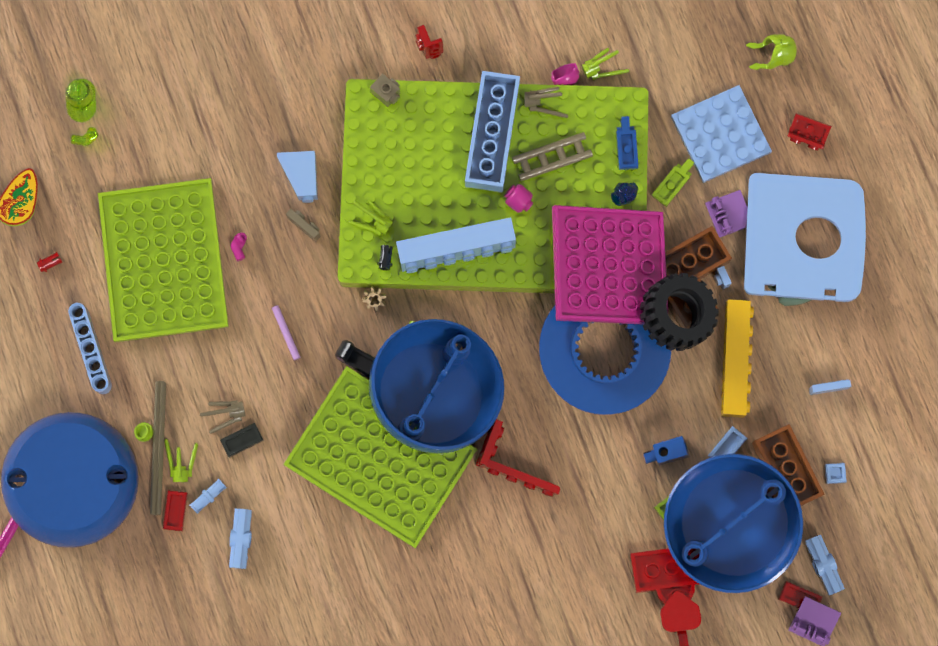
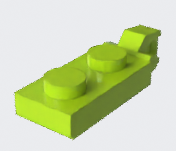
(673, 183)

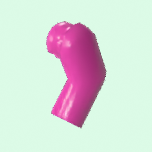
(237, 245)

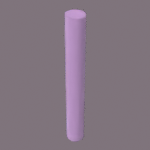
(286, 333)

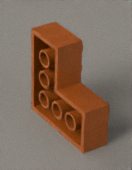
(696, 257)
(786, 455)

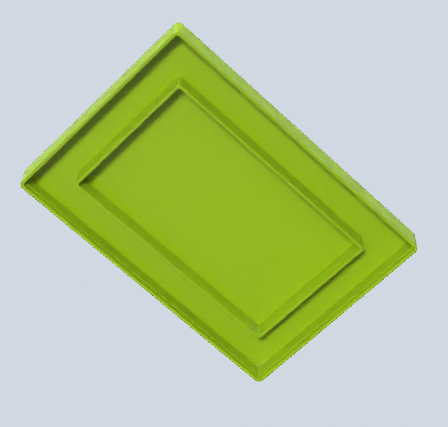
(415, 168)

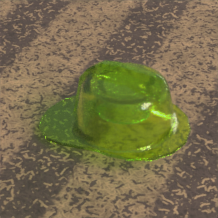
(81, 100)

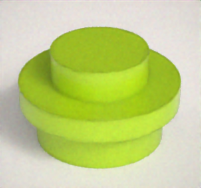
(143, 432)

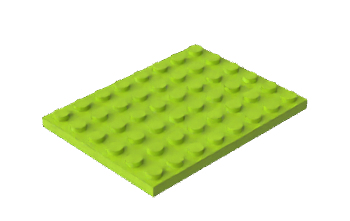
(163, 260)
(368, 468)

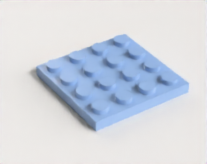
(721, 134)

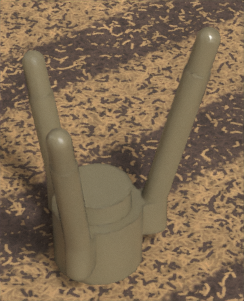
(533, 99)
(235, 410)

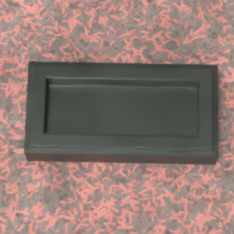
(241, 440)

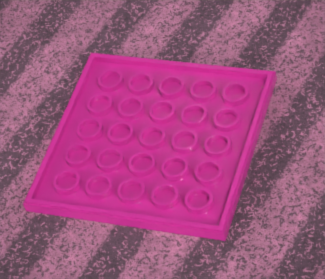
(605, 262)

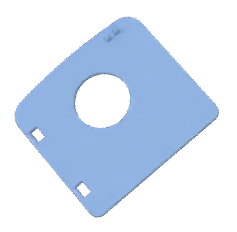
(772, 255)

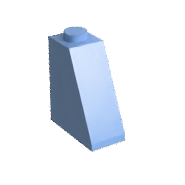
(301, 173)

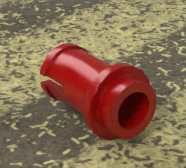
(48, 262)

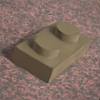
(309, 229)

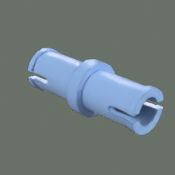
(208, 496)

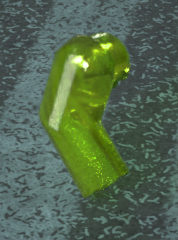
(86, 139)

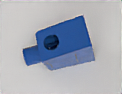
(676, 451)

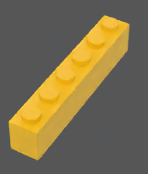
(736, 358)

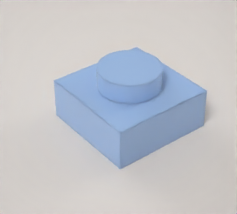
(722, 278)

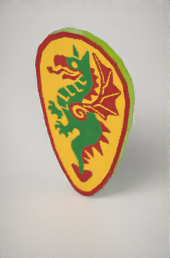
(19, 199)

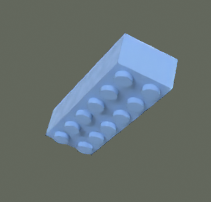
(492, 131)
(456, 245)

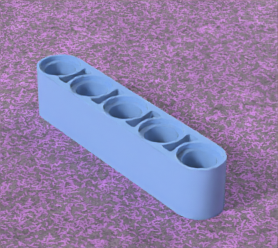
(85, 340)

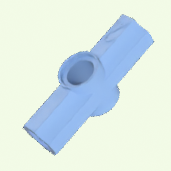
(240, 538)
(824, 565)

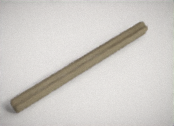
(158, 448)

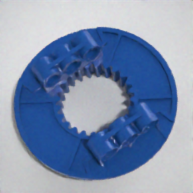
(592, 393)

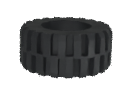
(697, 298)

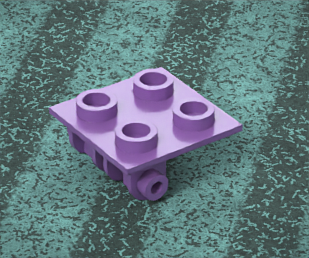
(728, 213)
(814, 621)

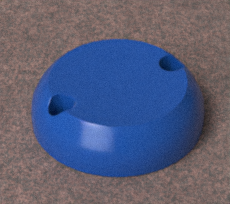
(436, 386)
(69, 480)
(733, 523)

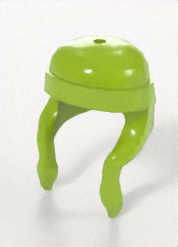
(783, 53)

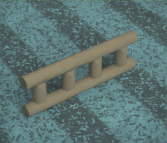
(558, 146)

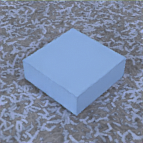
(835, 473)

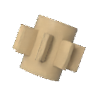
(375, 303)

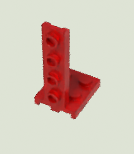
(512, 475)

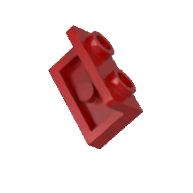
(431, 49)
(808, 131)

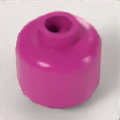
(518, 198)

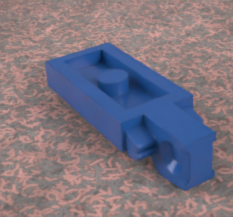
(626, 145)

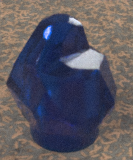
(624, 193)

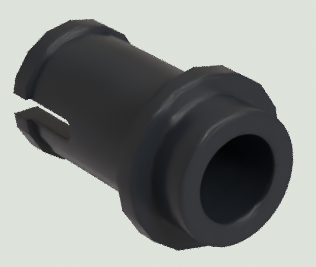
(385, 257)

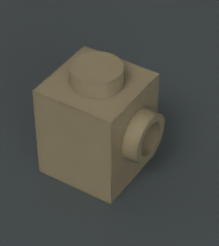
(386, 90)

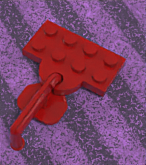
(660, 573)

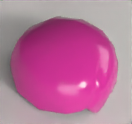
(565, 75)

